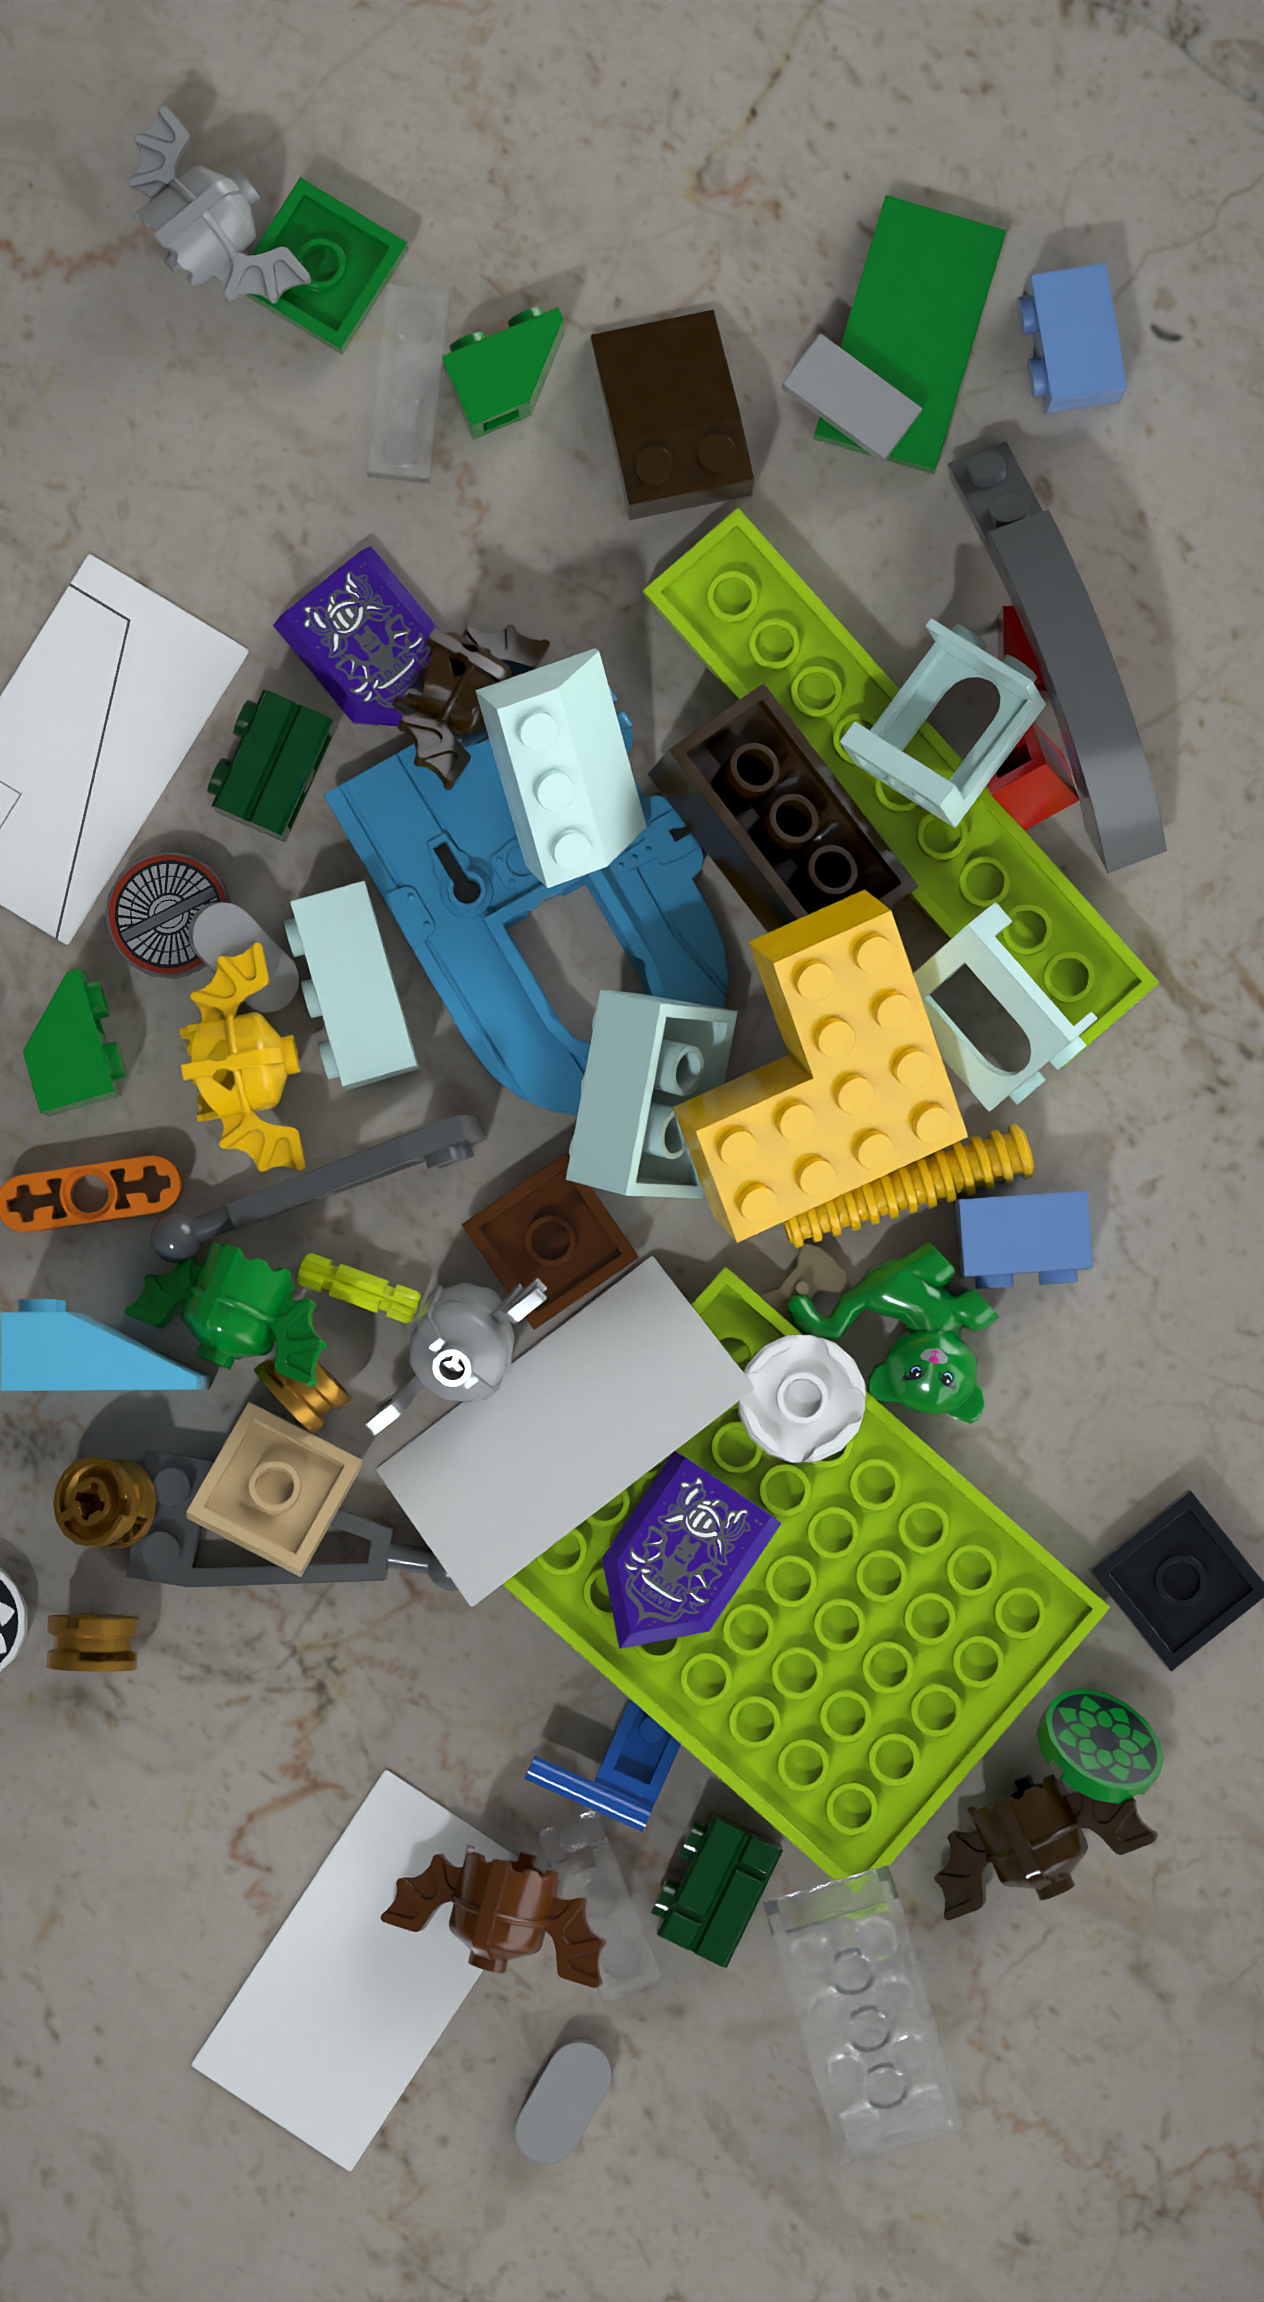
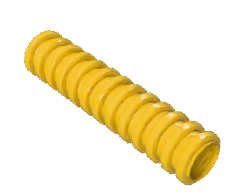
(920, 1183)

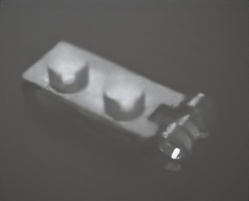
(627, 1958)

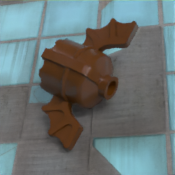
(501, 1913)

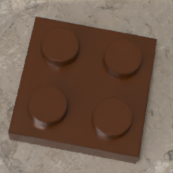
(551, 1233)

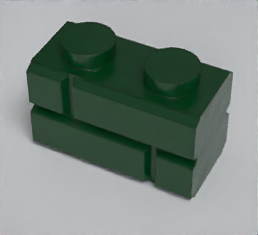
(271, 765)
(717, 1888)

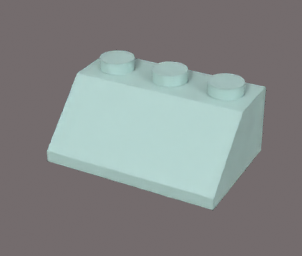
(563, 767)
(639, 1066)

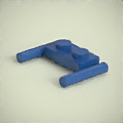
(627, 1776)

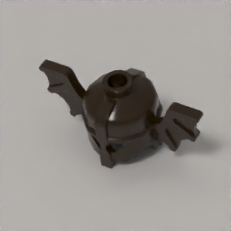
(444, 708)
(1034, 1842)

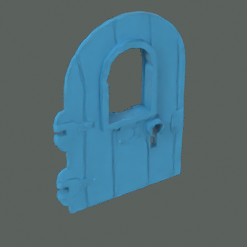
(646, 894)

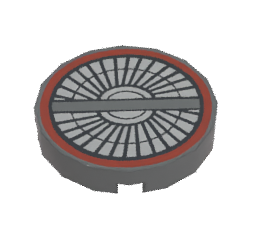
(153, 911)

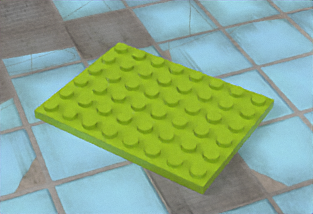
(864, 1645)

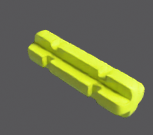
(358, 1288)

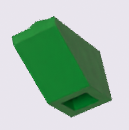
(504, 373)
(69, 1051)

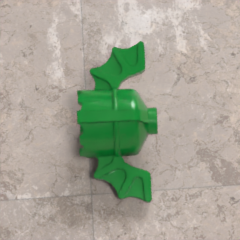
(235, 1311)

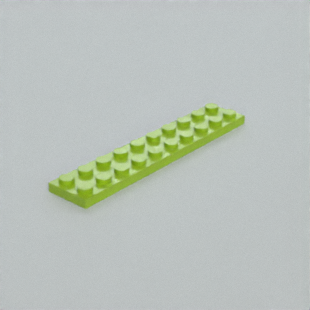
(764, 625)

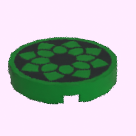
(1100, 1745)

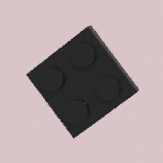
(1179, 1580)

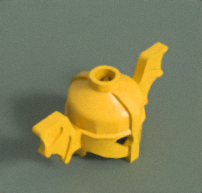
(242, 1063)

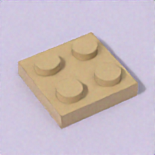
(274, 1489)

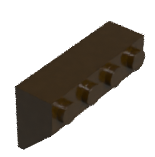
(775, 815)

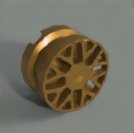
(302, 1401)
(121, 1492)
(92, 1634)

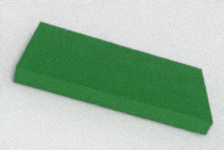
(919, 317)

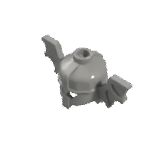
(206, 218)
(469, 1326)

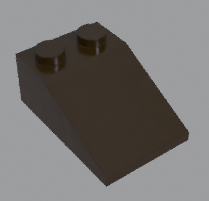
(673, 415)

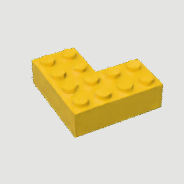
(851, 1094)

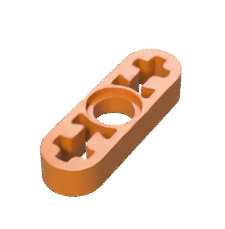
(135, 1171)

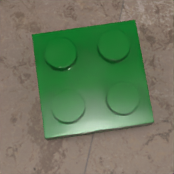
(346, 260)

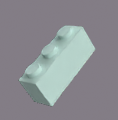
(351, 986)

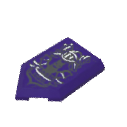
(361, 638)
(682, 1555)

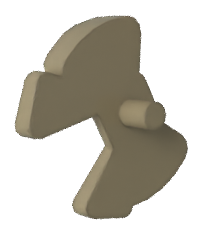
(813, 1272)

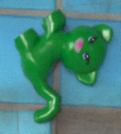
(930, 1363)

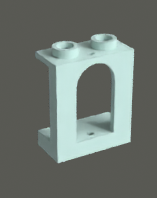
(952, 658)
(1048, 1030)

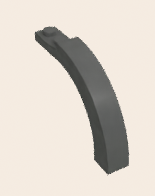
(1070, 653)

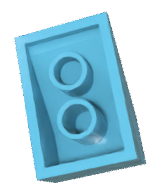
(72, 1352)

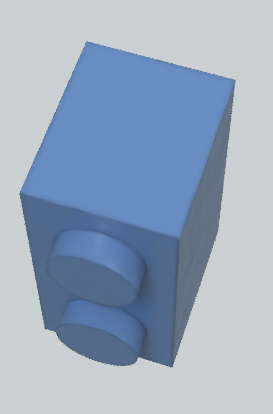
(1072, 338)
(1023, 1236)

